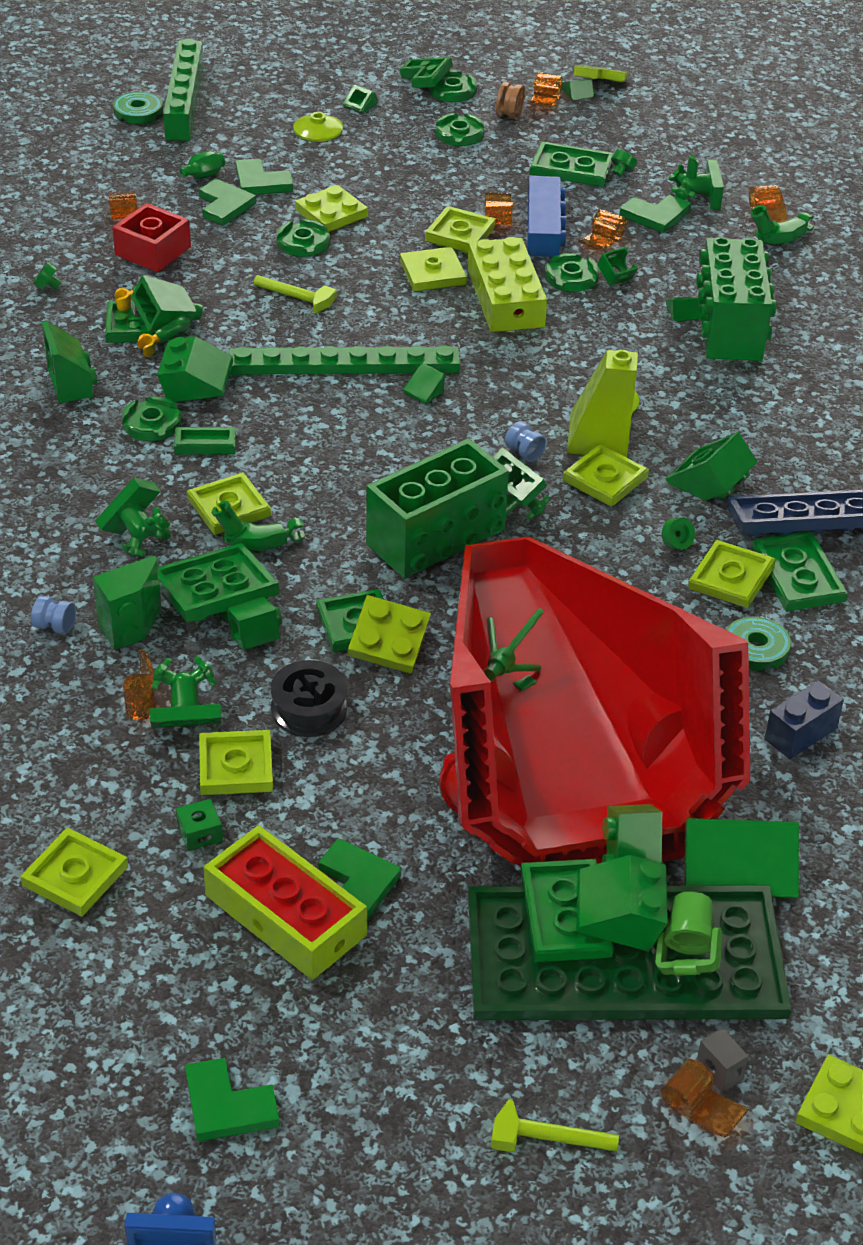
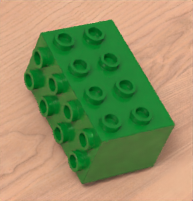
(735, 298)
(436, 507)

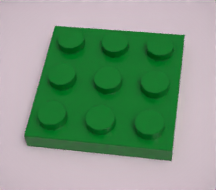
(215, 581)

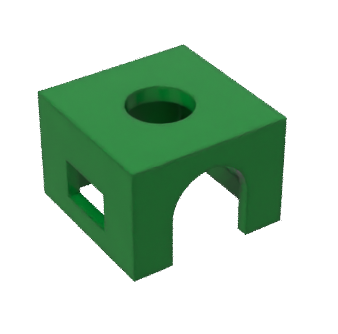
(618, 261)
(192, 829)

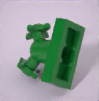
(691, 183)
(522, 485)
(129, 514)
(184, 697)

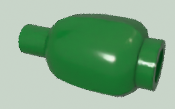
(203, 165)

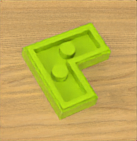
(602, 73)

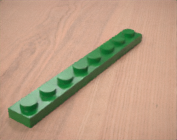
(342, 360)

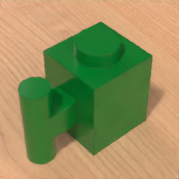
(253, 622)

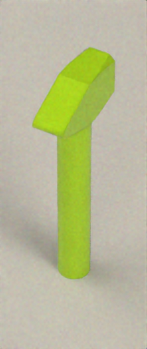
(321, 298)
(508, 1127)

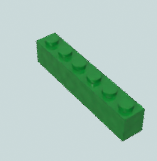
(183, 90)

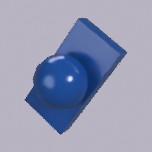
(170, 1224)

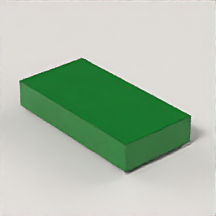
(205, 440)

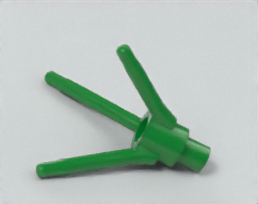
(503, 659)

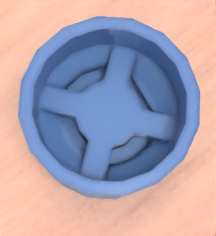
(523, 439)
(53, 615)

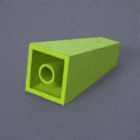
(605, 406)

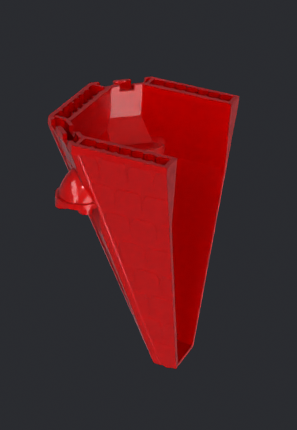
(623, 712)

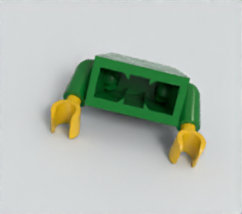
(163, 308)

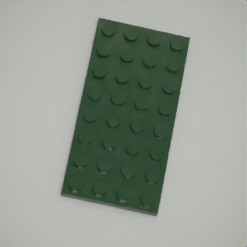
(628, 985)

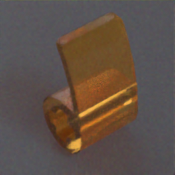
(546, 89)
(770, 197)
(122, 204)
(499, 207)
(606, 230)
(138, 690)
(692, 1096)

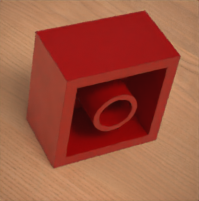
(151, 237)

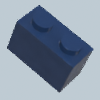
(803, 719)

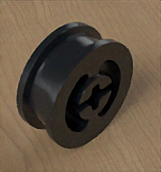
(322, 687)

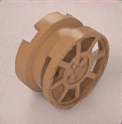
(510, 100)

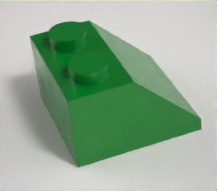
(67, 364)
(193, 369)
(714, 468)
(128, 601)
(623, 901)

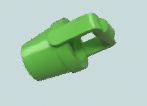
(690, 932)

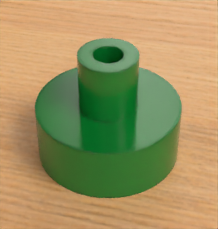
(623, 162)
(46, 276)
(678, 533)

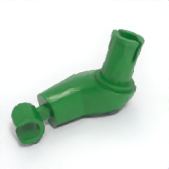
(779, 232)
(254, 536)

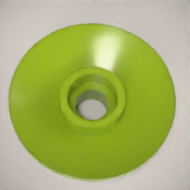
(318, 127)

